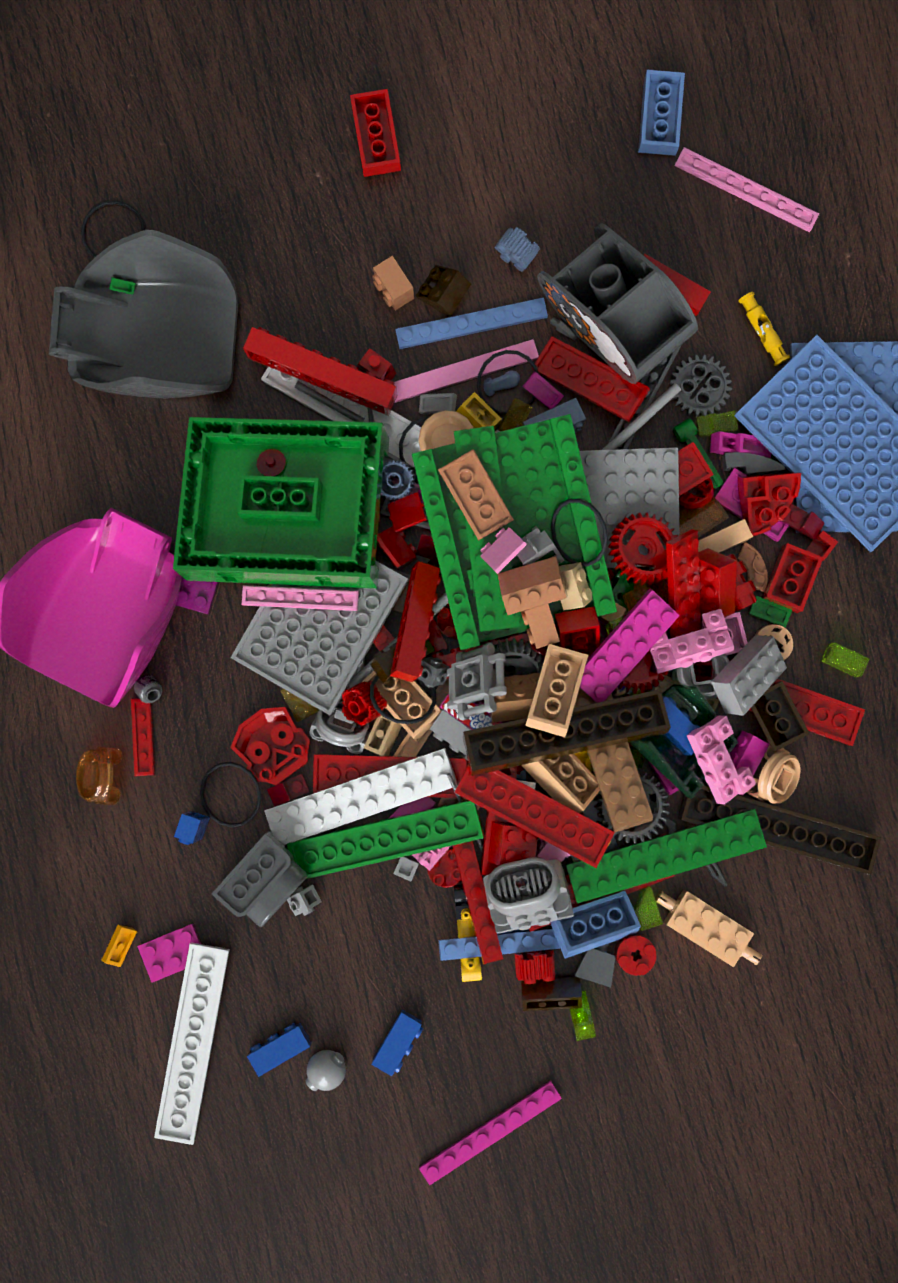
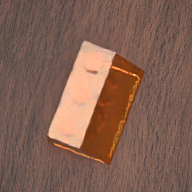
(702, 518)

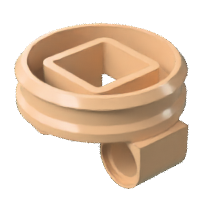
(770, 774)

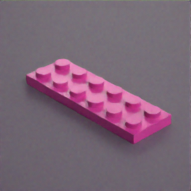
(626, 645)

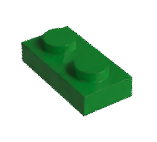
(770, 612)

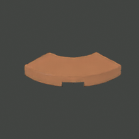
(755, 566)

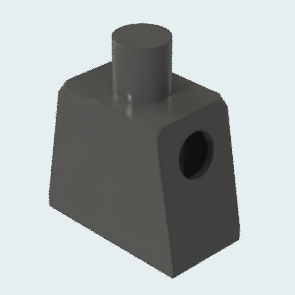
(596, 966)

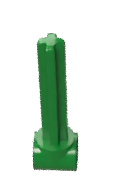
(686, 433)

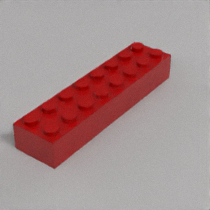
(320, 370)

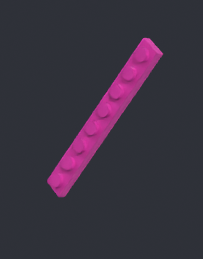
(490, 1132)

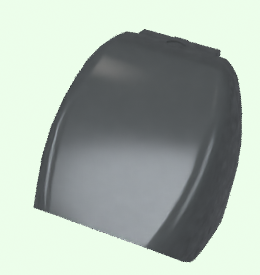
(164, 338)

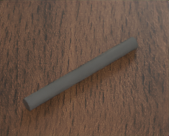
(328, 402)

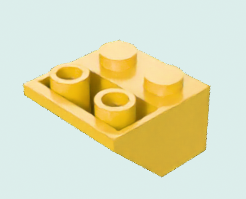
(479, 412)

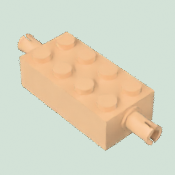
(708, 928)

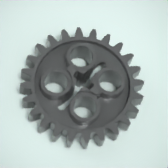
(714, 396)

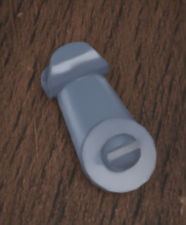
(506, 381)

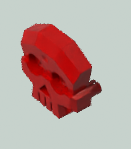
(262, 733)

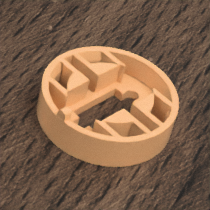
(779, 636)

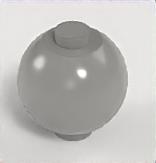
(325, 1070)

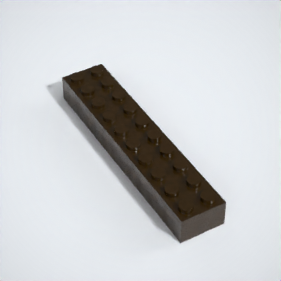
(589, 729)
(791, 830)

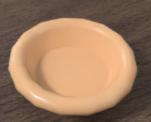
(440, 429)

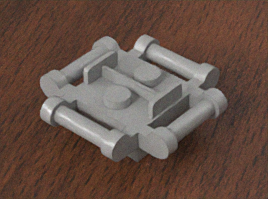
(476, 680)

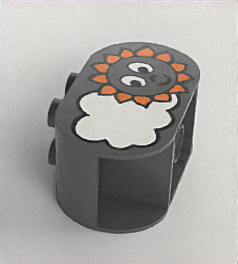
(620, 305)

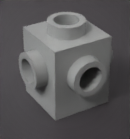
(303, 900)

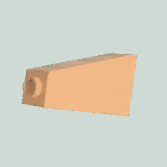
(726, 538)

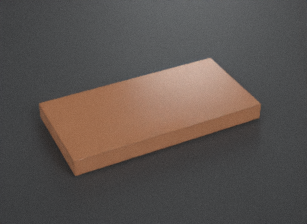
(475, 494)

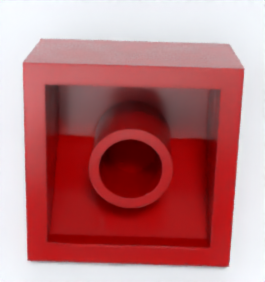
(396, 548)

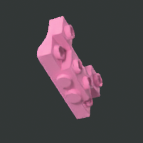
(694, 646)
(716, 762)

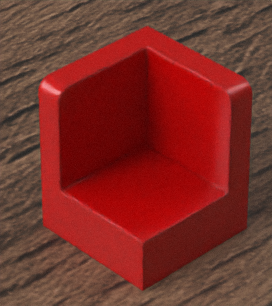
(822, 545)

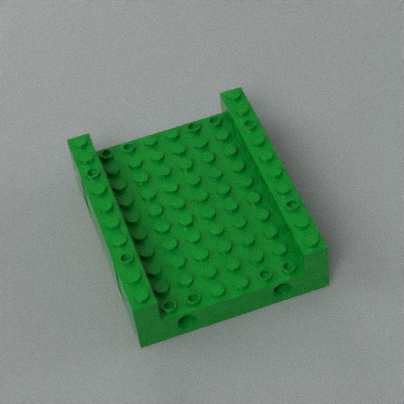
(537, 473)
(286, 529)

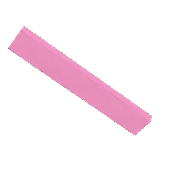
(300, 598)

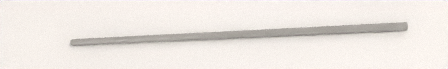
(613, 445)

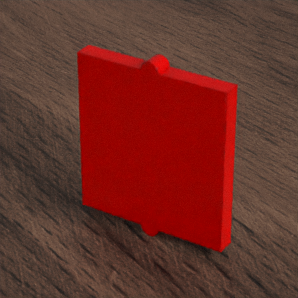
(407, 512)

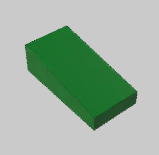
(122, 285)

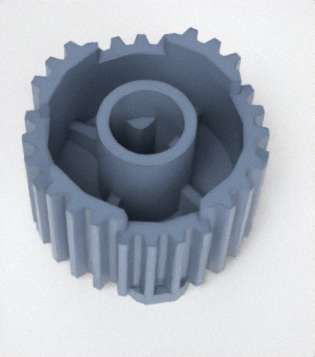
(517, 248)
(406, 476)

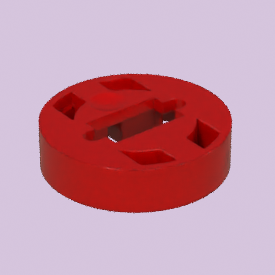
(693, 502)

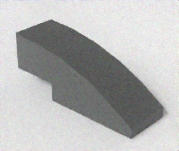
(750, 464)

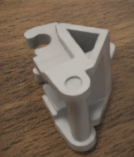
(537, 546)

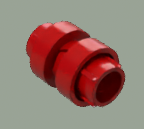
(744, 590)

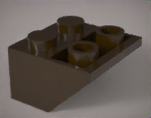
(443, 289)

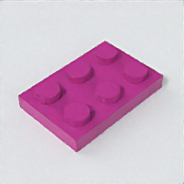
(168, 952)

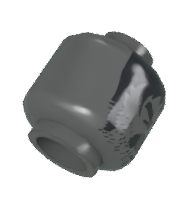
(148, 689)

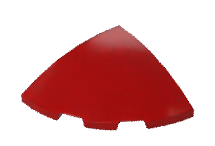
(767, 499)

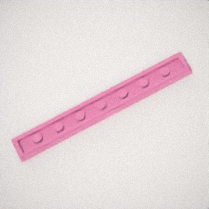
(747, 189)
(462, 371)

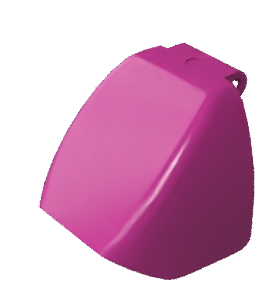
(91, 604)

